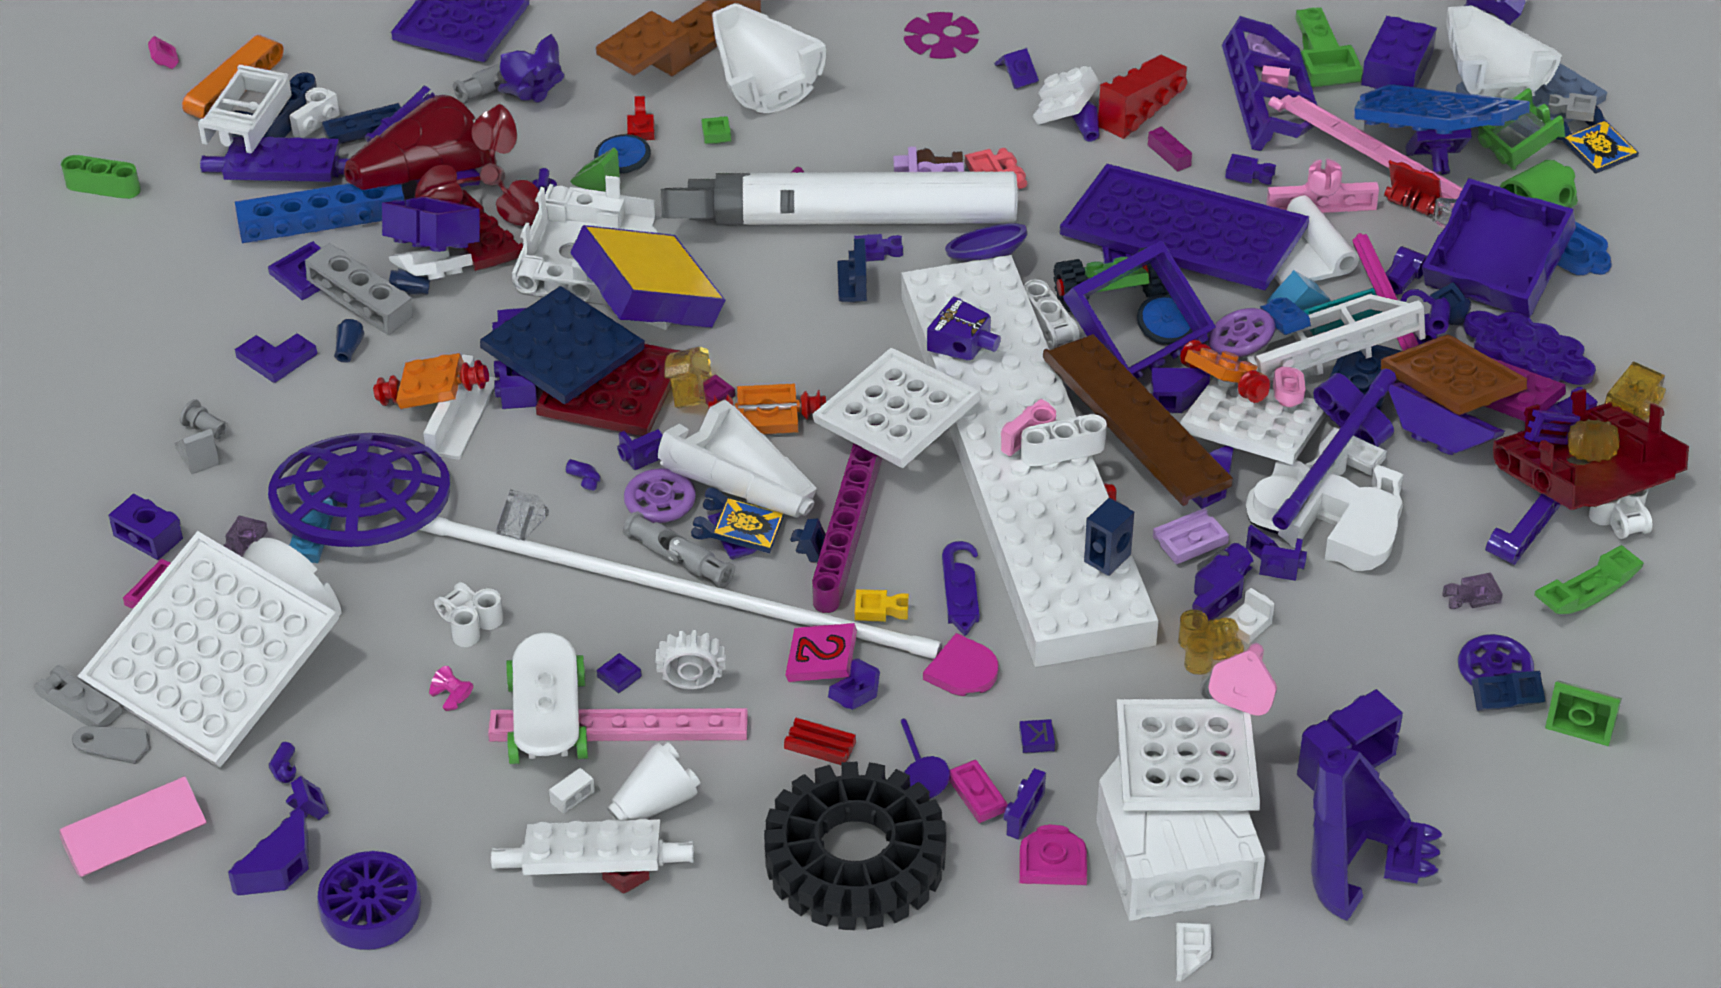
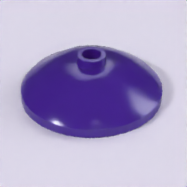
(987, 242)

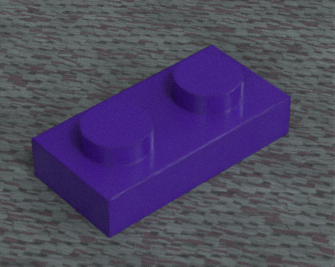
(1028, 798)

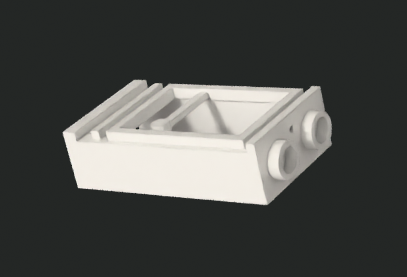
(253, 126)

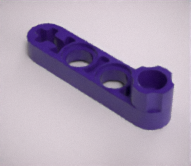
(1514, 544)

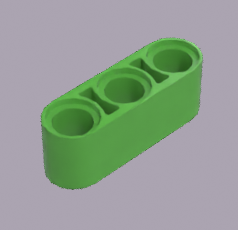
(100, 176)

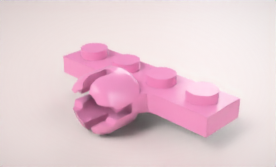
(1327, 191)

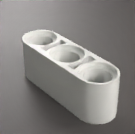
(1063, 440)

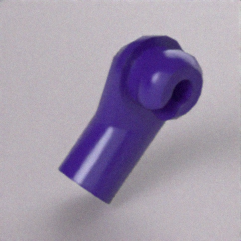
(585, 471)
(280, 764)

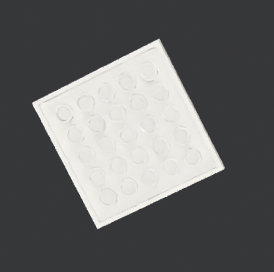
(208, 648)

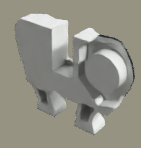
(1363, 516)

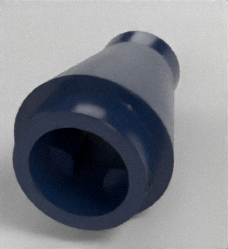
(408, 282)
(348, 337)

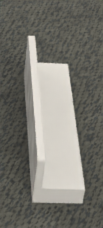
(457, 419)

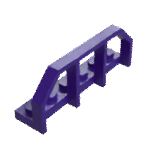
(1251, 92)

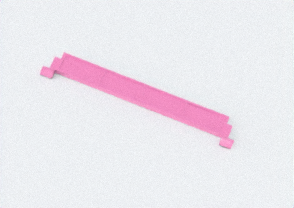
(1355, 138)

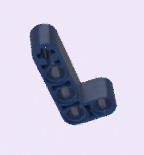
(299, 85)

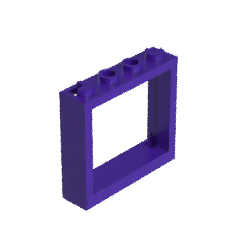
(1174, 282)

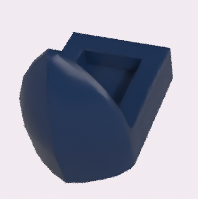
(1459, 304)

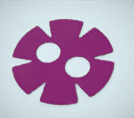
(944, 47)

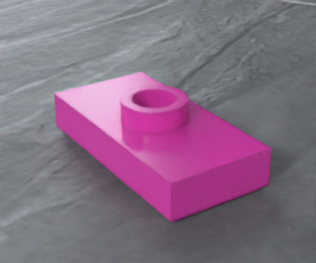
(977, 791)

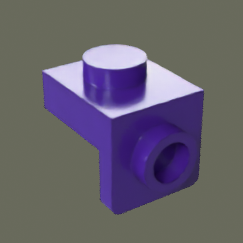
(641, 450)
(1283, 562)
(858, 687)

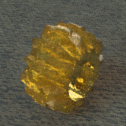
(1593, 440)

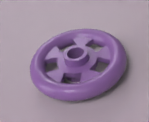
(1242, 332)
(660, 495)

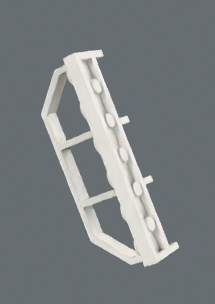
(1395, 321)

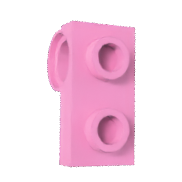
(1037, 414)

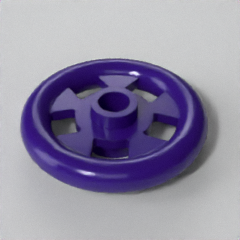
(1468, 659)

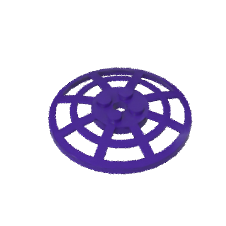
(359, 480)

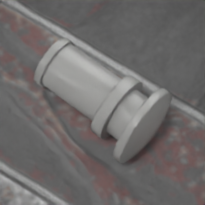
(198, 417)

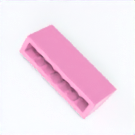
(131, 827)

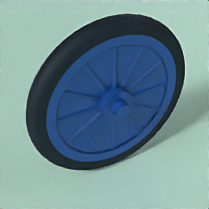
(632, 151)
(1162, 320)

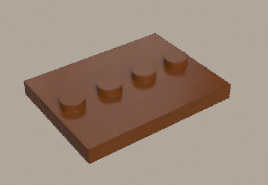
(1454, 374)

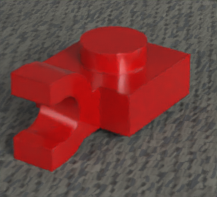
(641, 123)

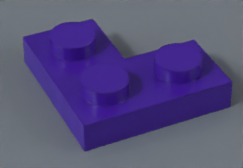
(276, 361)

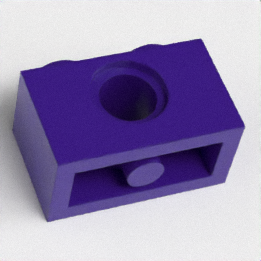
(146, 526)

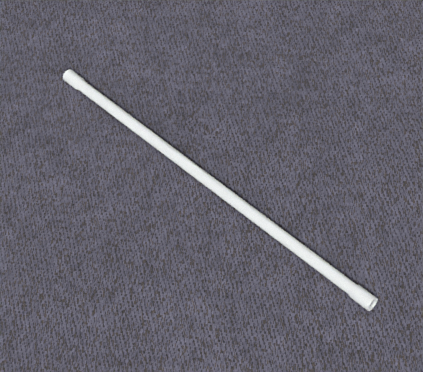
(913, 644)

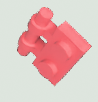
(988, 162)

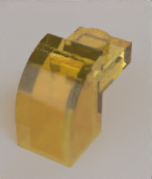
(687, 372)

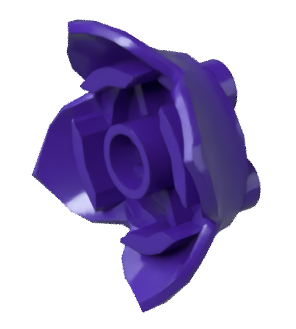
(531, 74)

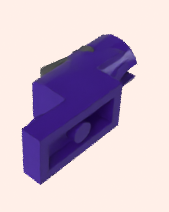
(1221, 580)

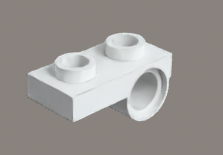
(320, 107)

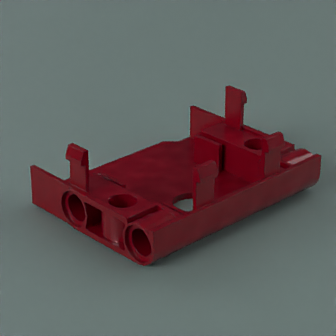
(1642, 461)

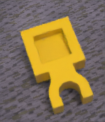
(875, 605)

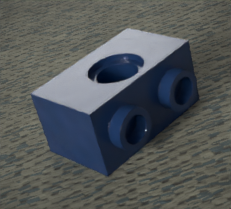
(1109, 536)

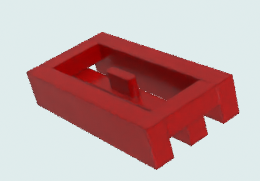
(822, 737)

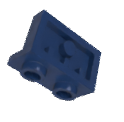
(852, 274)

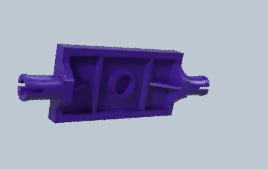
(279, 160)

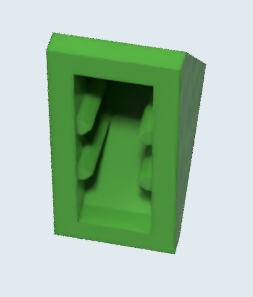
(593, 174)

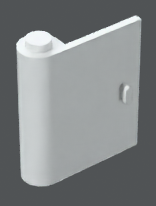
(1320, 250)

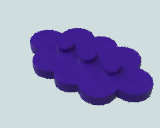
(1529, 346)

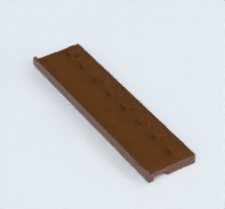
(1138, 419)

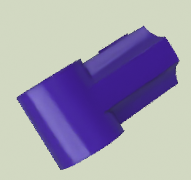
(1404, 268)

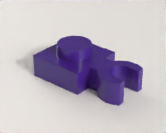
(1247, 168)
(878, 247)

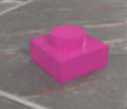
(163, 52)

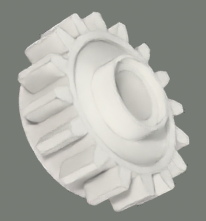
(690, 660)

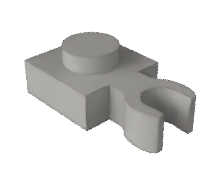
(1576, 107)

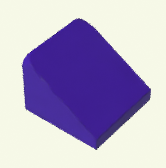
(1256, 540)

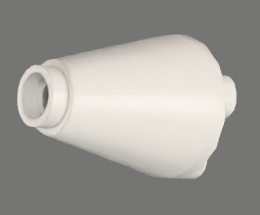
(654, 786)

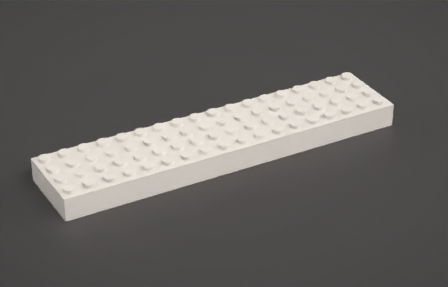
(1029, 512)

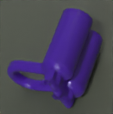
(1437, 320)

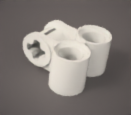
(1624, 515)
(470, 612)

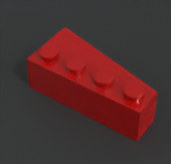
(1139, 95)

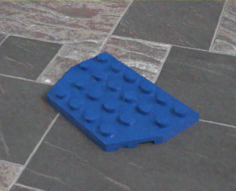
(1435, 109)

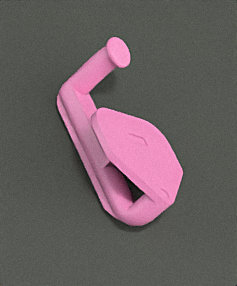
(1244, 683)

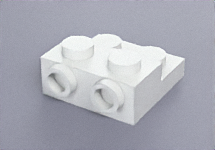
(1065, 94)

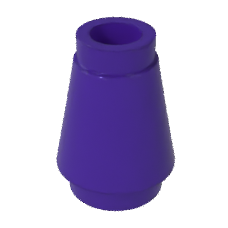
(1088, 121)

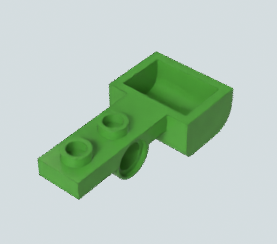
(1322, 56)

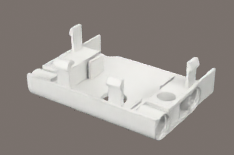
(557, 225)

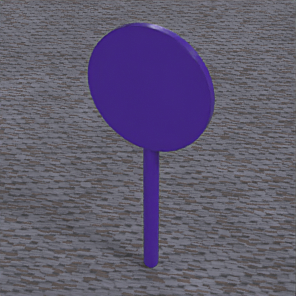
(929, 770)

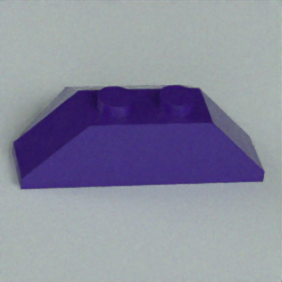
(1438, 424)

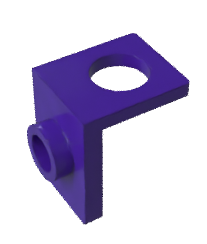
(1019, 68)

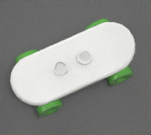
(545, 698)

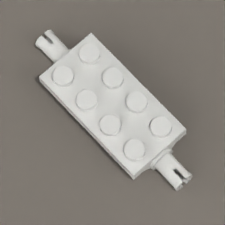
(592, 848)

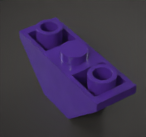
(275, 859)

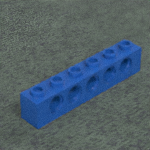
(312, 210)

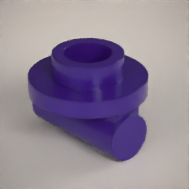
(543, 179)

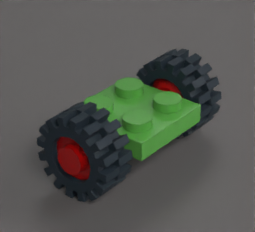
(1072, 273)

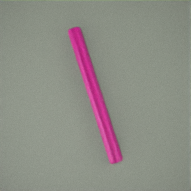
(1379, 279)

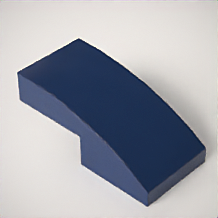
(1508, 691)

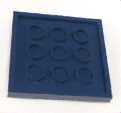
(562, 344)

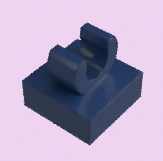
(810, 539)

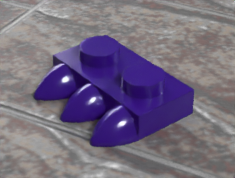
(1408, 859)

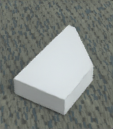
(1192, 948)

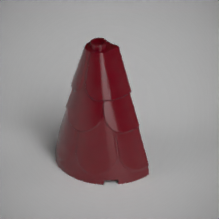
(424, 138)

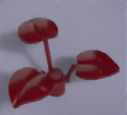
(493, 132)

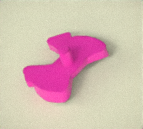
(445, 680)

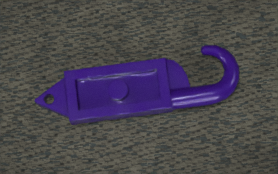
(960, 588)

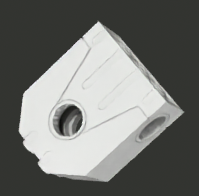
(1177, 857)

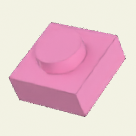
(1276, 76)

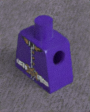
(961, 331)

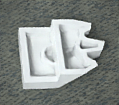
(431, 263)

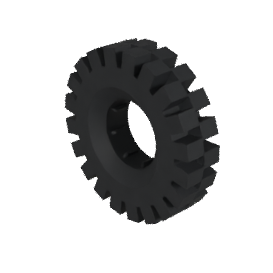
(861, 888)

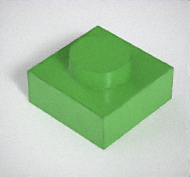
(716, 129)

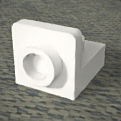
(1253, 615)

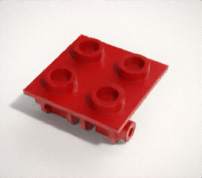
(1411, 183)

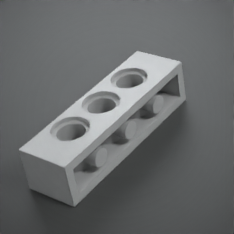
(359, 288)

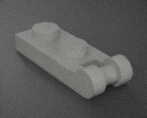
(77, 698)

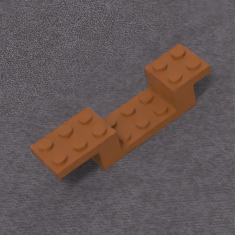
(666, 43)

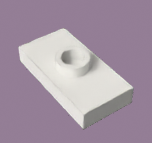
(1360, 453)

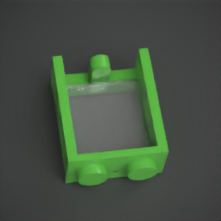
(1523, 136)

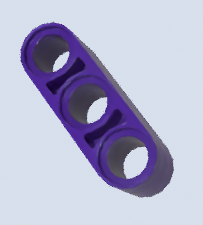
(1338, 400)

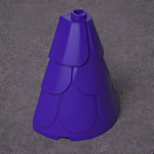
(1348, 809)

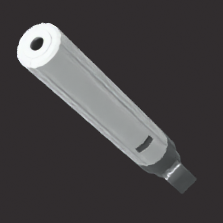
(847, 198)

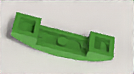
(1592, 585)

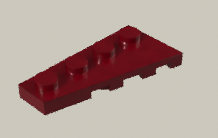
(495, 244)

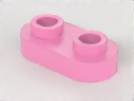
(1289, 386)

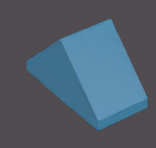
(1300, 291)

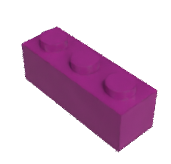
(1169, 149)

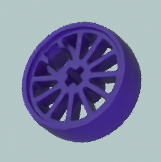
(369, 900)

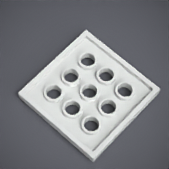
(896, 421)
(1254, 427)
(1173, 793)

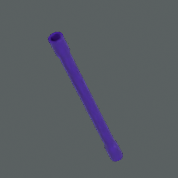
(1292, 505)

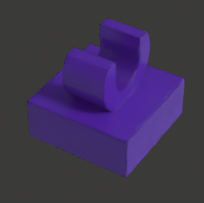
(307, 798)

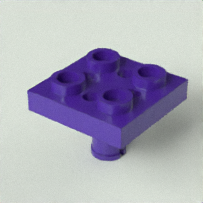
(1438, 146)

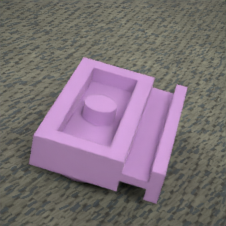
(1190, 536)

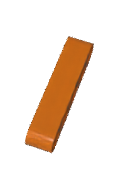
(257, 53)

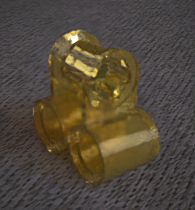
(1207, 640)

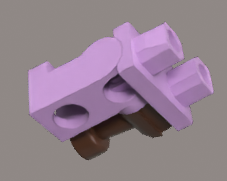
(926, 161)

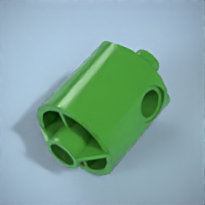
(1546, 182)

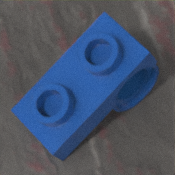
(1287, 315)

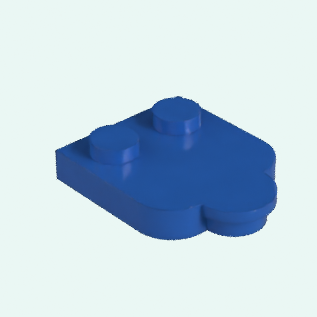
(1586, 253)

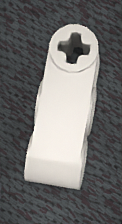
(1051, 315)

